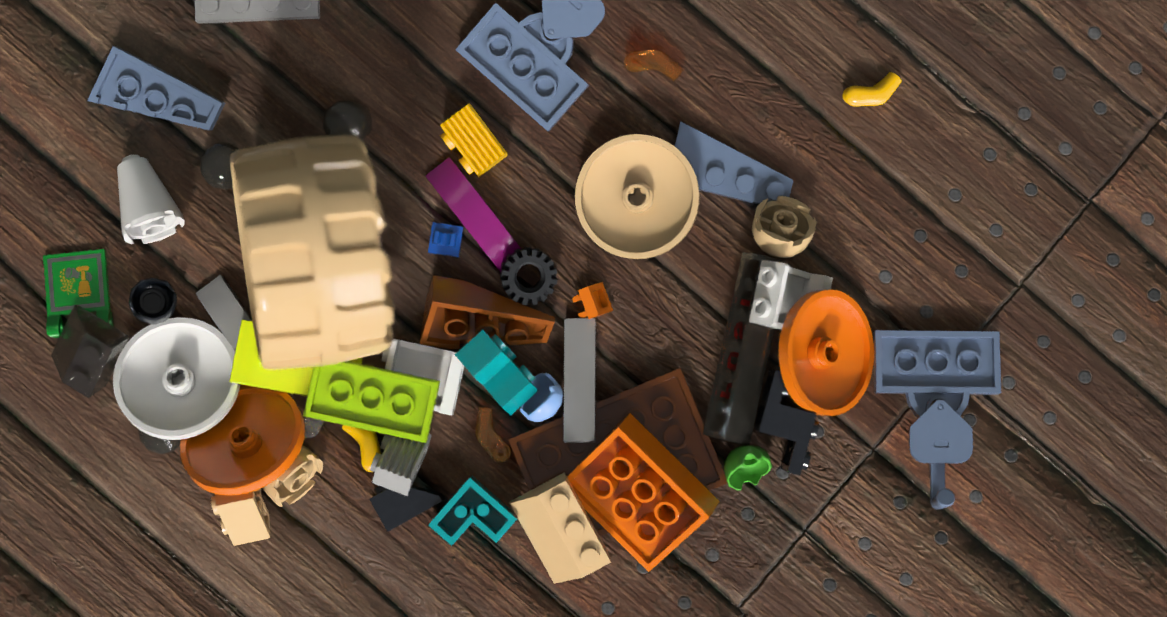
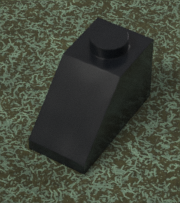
(398, 508)

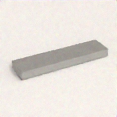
(579, 380)

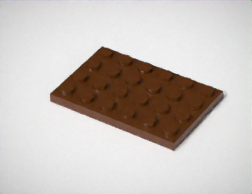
(659, 405)

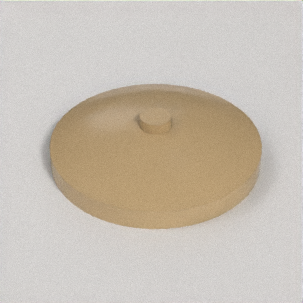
(637, 196)

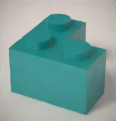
(493, 366)
(475, 505)

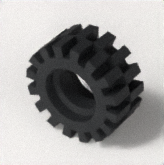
(547, 275)

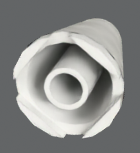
(145, 203)

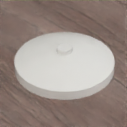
(175, 378)

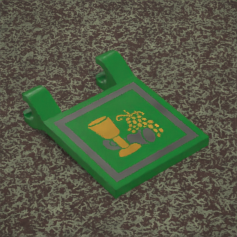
(76, 280)

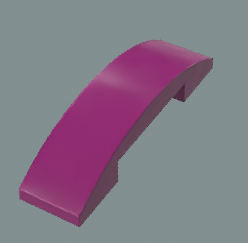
(472, 212)

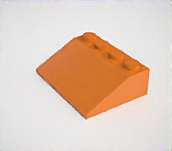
(641, 493)

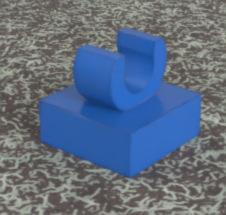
(445, 239)

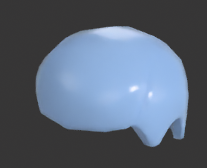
(544, 402)

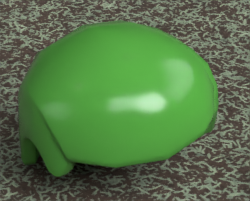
(746, 464)

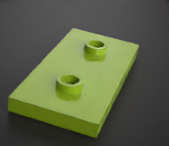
(373, 399)

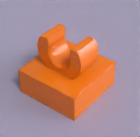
(594, 300)

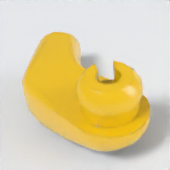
(872, 95)
(368, 444)

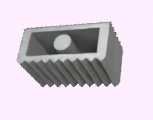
(398, 463)

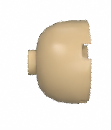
(783, 227)
(296, 479)

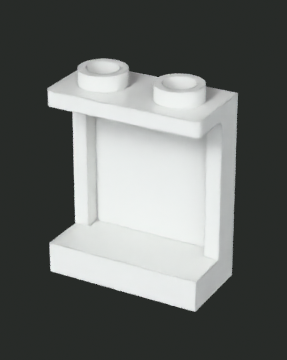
(779, 290)
(431, 364)

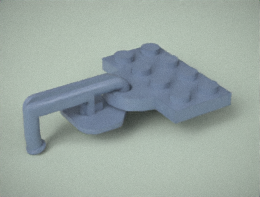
(528, 64)
(944, 369)

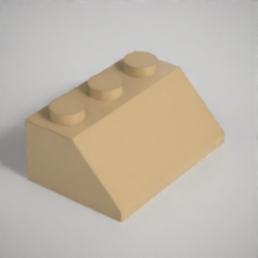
(561, 530)

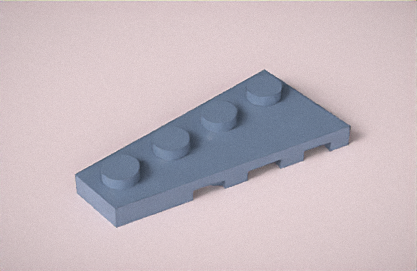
(143, 88)
(728, 171)

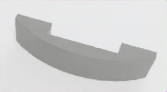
(223, 308)

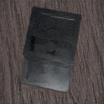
(787, 423)

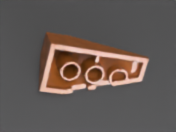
(461, 310)

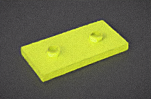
(249, 371)

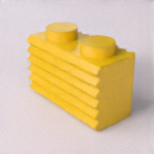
(473, 140)

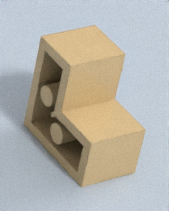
(243, 516)

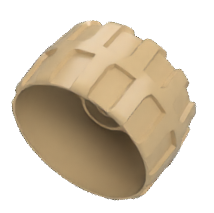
(312, 251)

